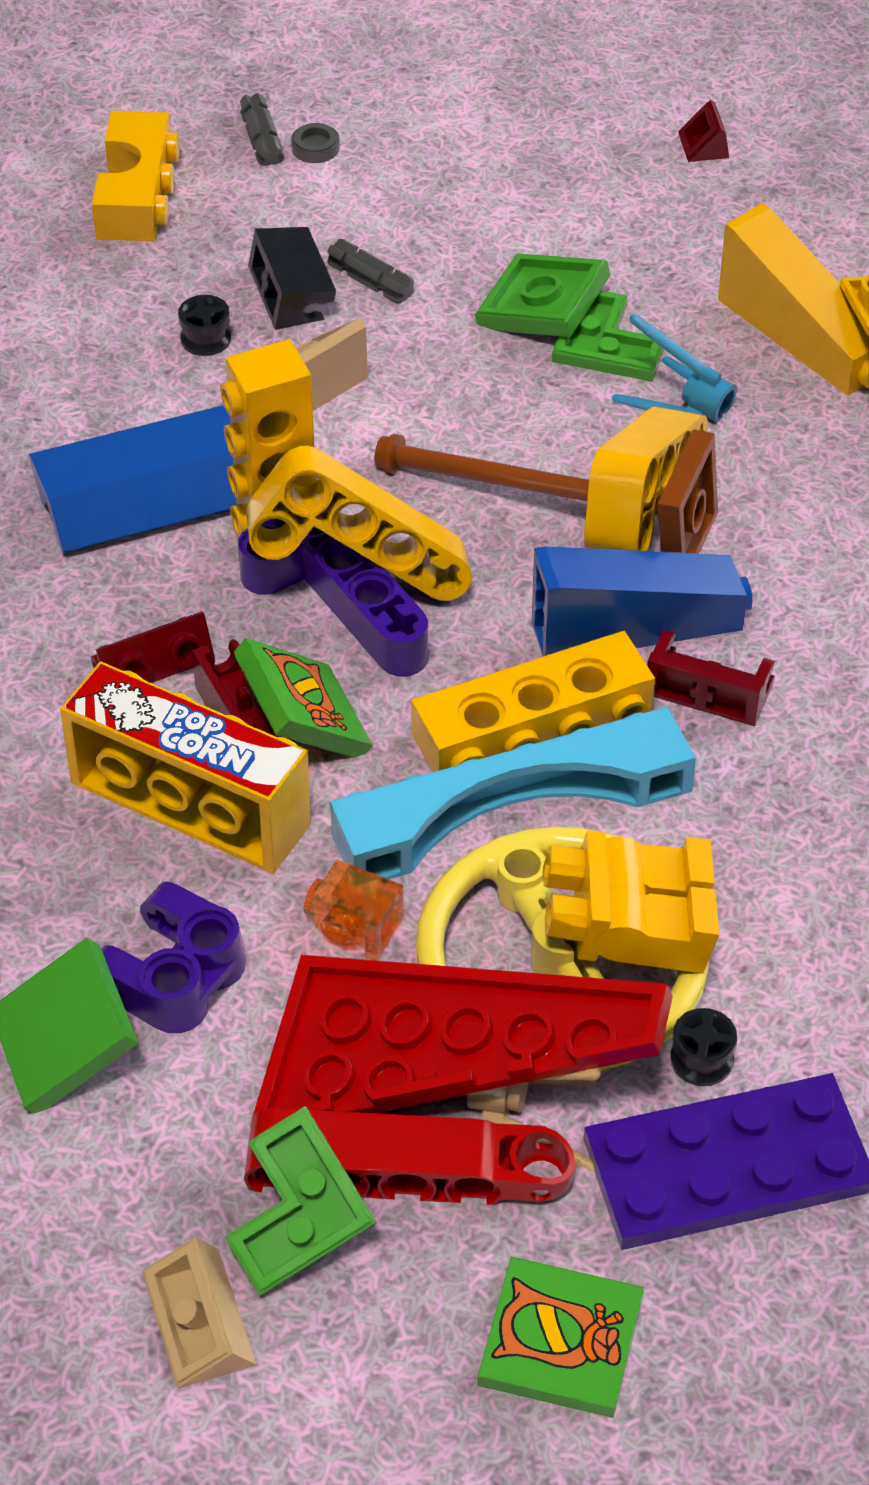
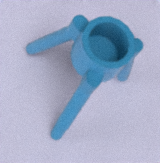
(703, 391)

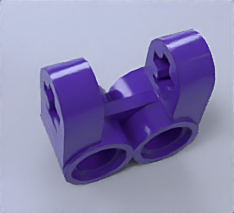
(175, 983)

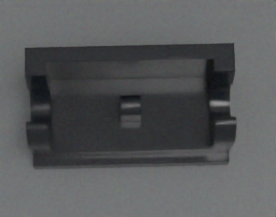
(289, 275)

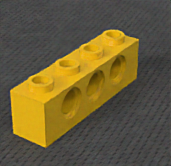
(269, 415)
(533, 702)

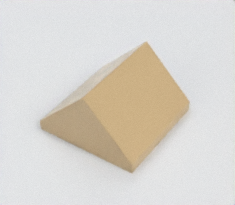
(336, 360)

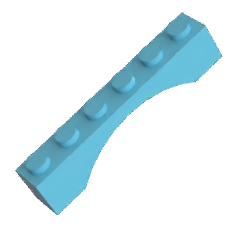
(619, 761)

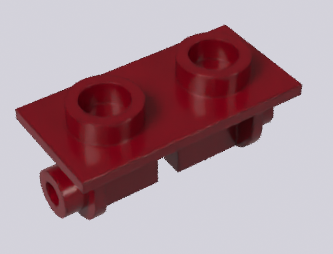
(159, 650)

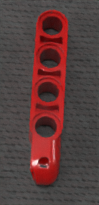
(432, 1156)

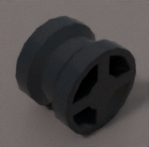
(204, 325)
(703, 1031)

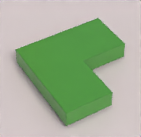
(605, 348)
(316, 1209)

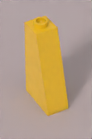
(792, 298)

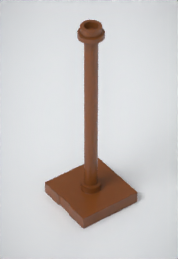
(683, 509)

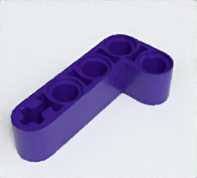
(354, 589)

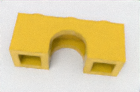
(131, 196)

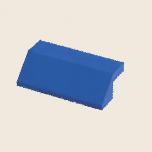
(136, 479)

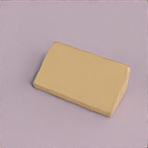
(197, 1314)

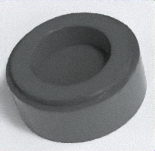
(315, 143)

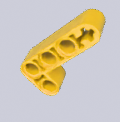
(632, 474)
(363, 532)

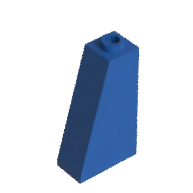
(607, 591)

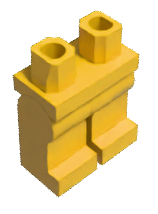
(634, 901)

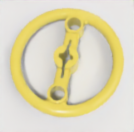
(517, 869)

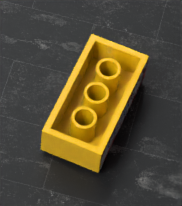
(187, 766)

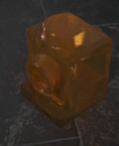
(356, 908)

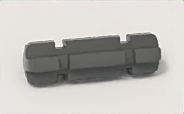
(261, 129)
(370, 270)

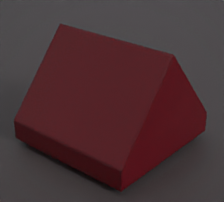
(704, 135)

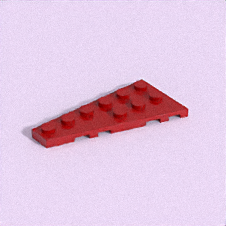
(425, 1033)

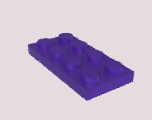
(727, 1160)

